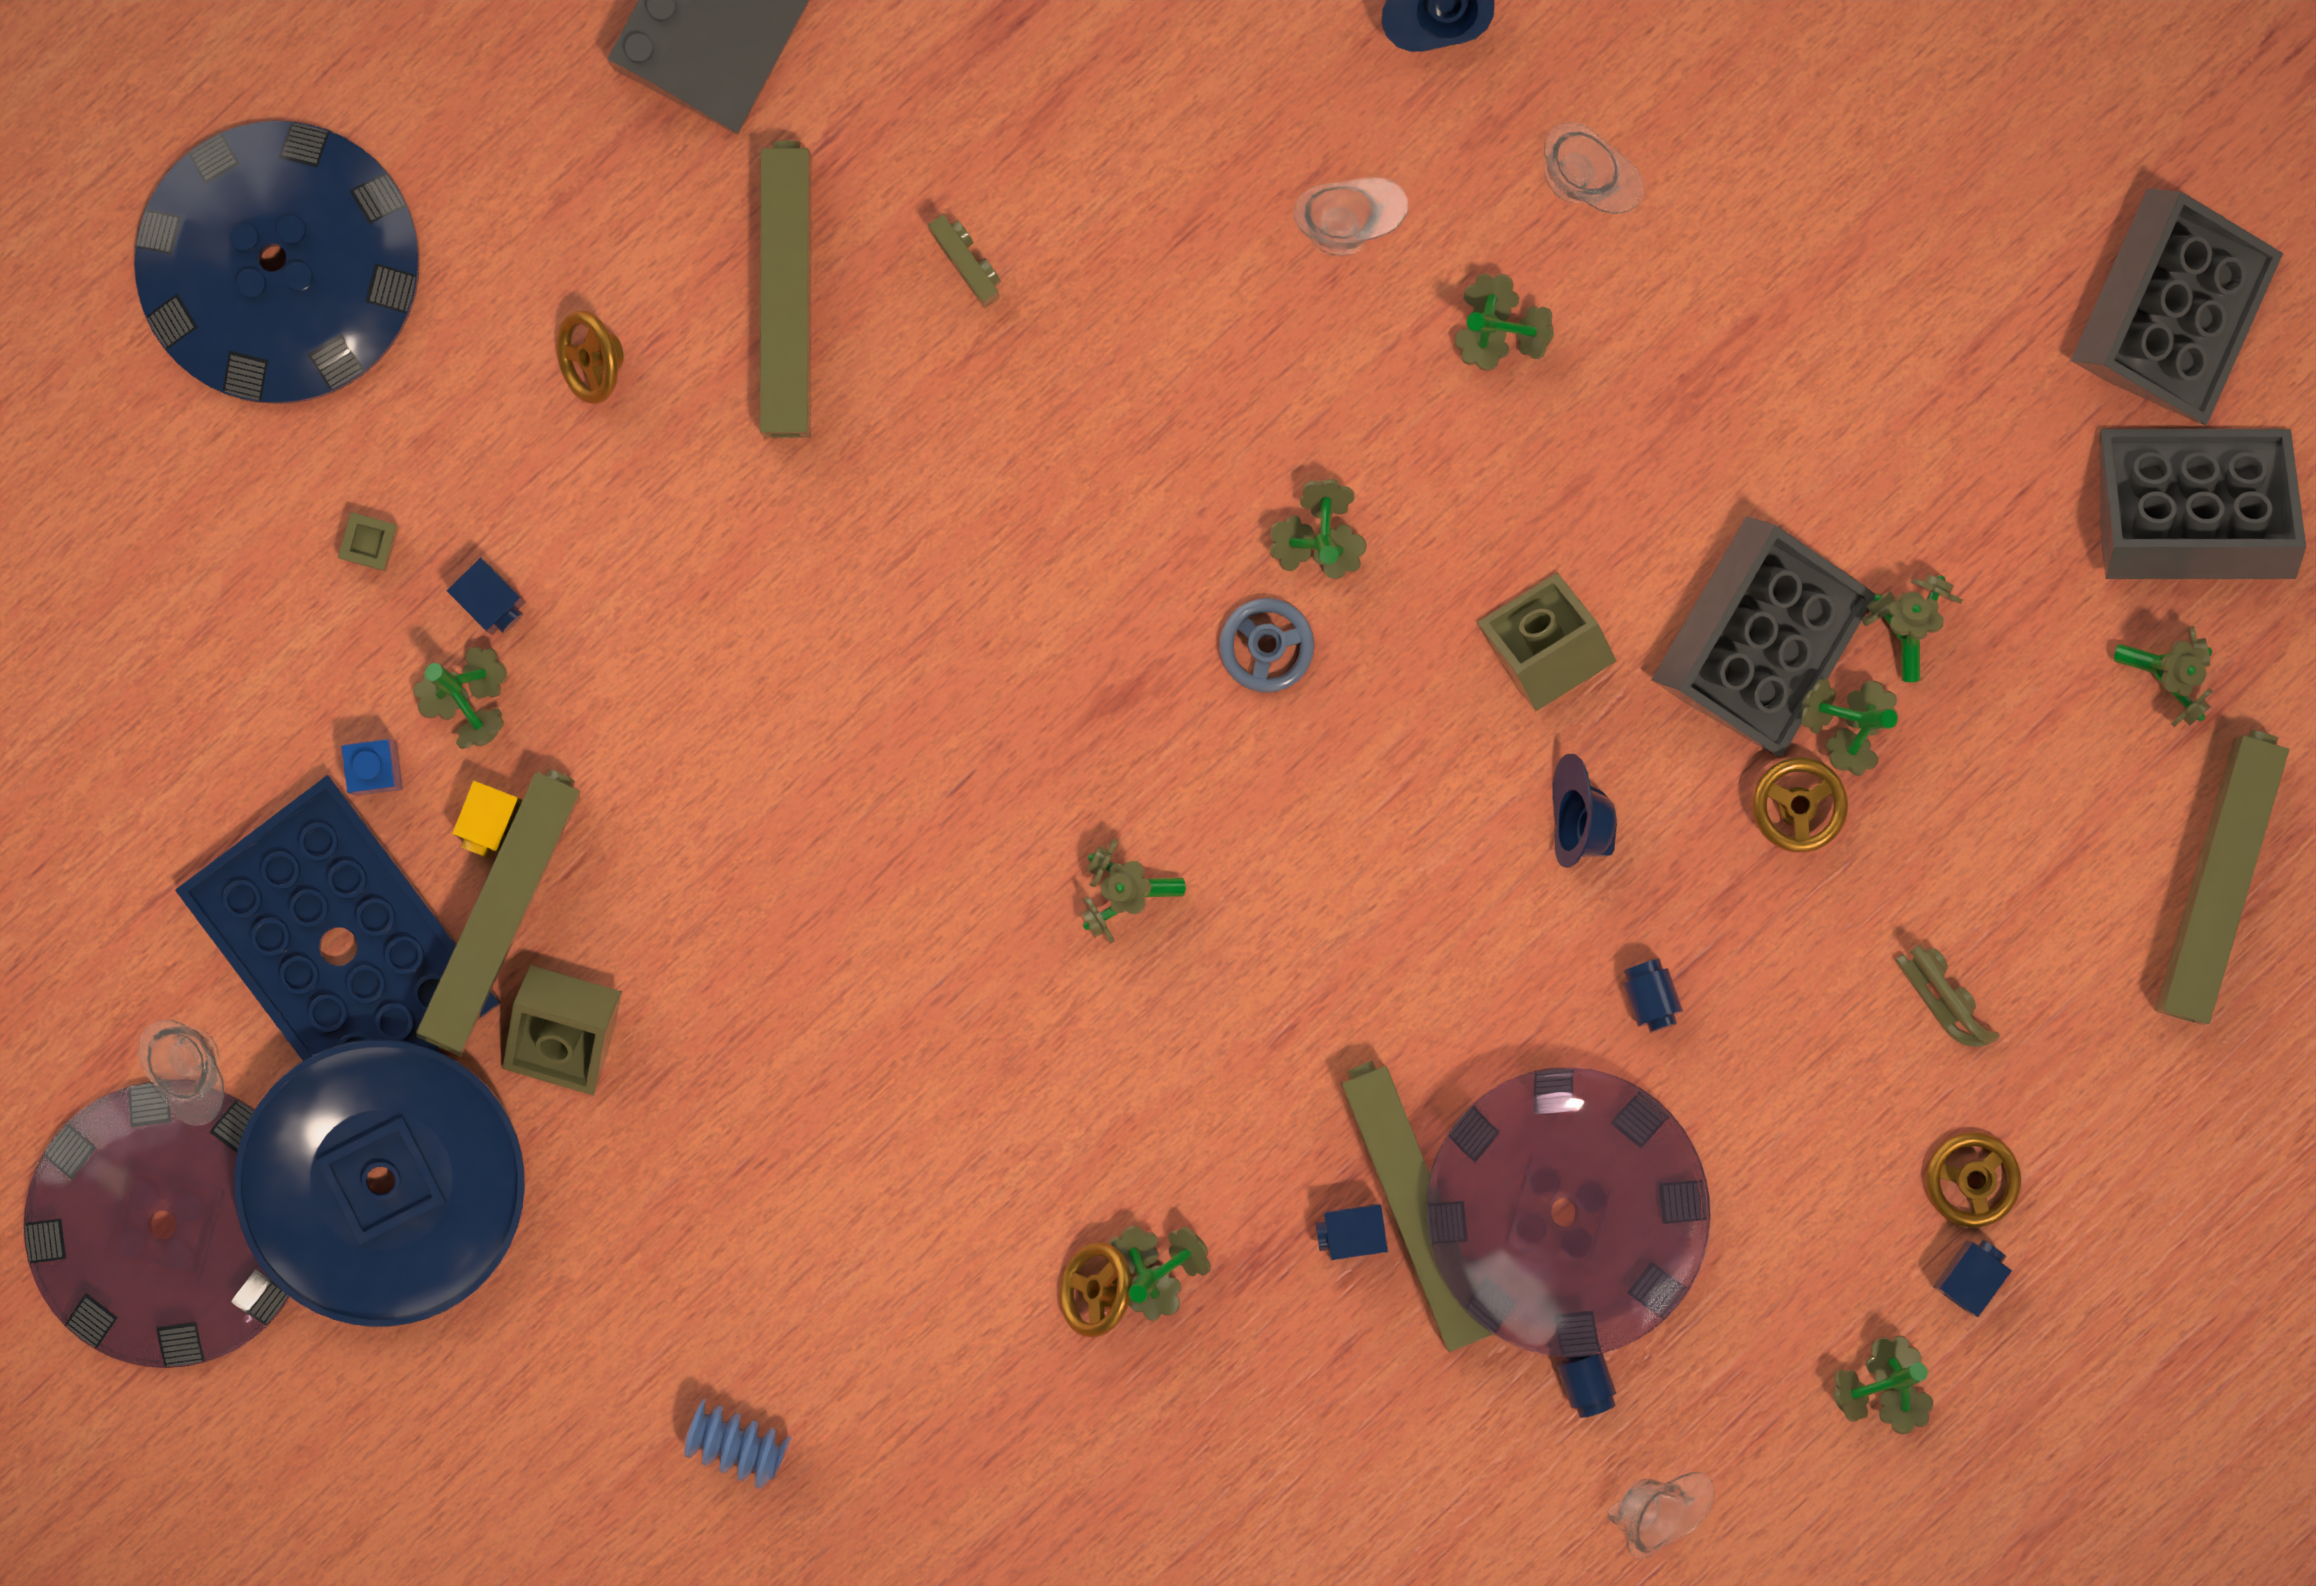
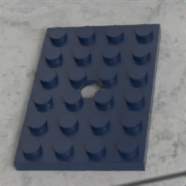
(292, 884)

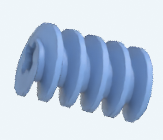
(735, 1445)

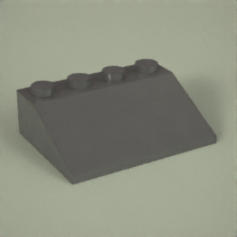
(706, 51)
(2177, 304)
(2200, 504)
(1763, 635)

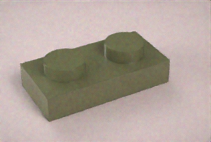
(955, 243)

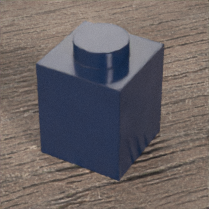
(487, 598)
(1352, 1232)
(1973, 1276)

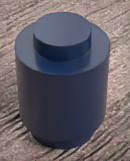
(1652, 995)
(1587, 1384)

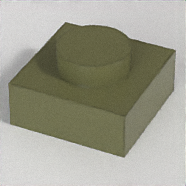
(368, 542)

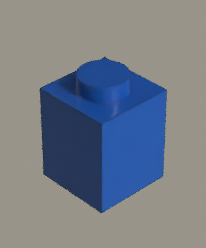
(372, 767)

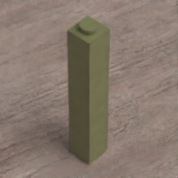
(785, 291)
(2222, 878)
(499, 912)
(1405, 1184)

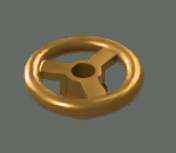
(597, 355)
(1802, 841)
(1982, 1214)
(1103, 1291)

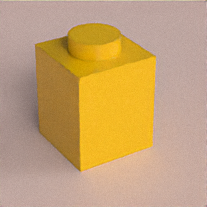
(486, 818)

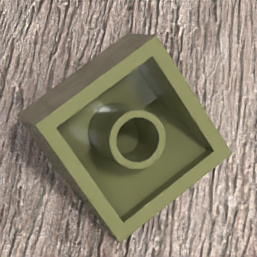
(1547, 641)
(561, 1029)

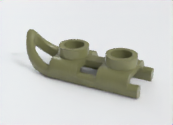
(1953, 1005)

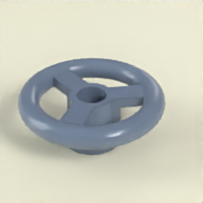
(1240, 621)

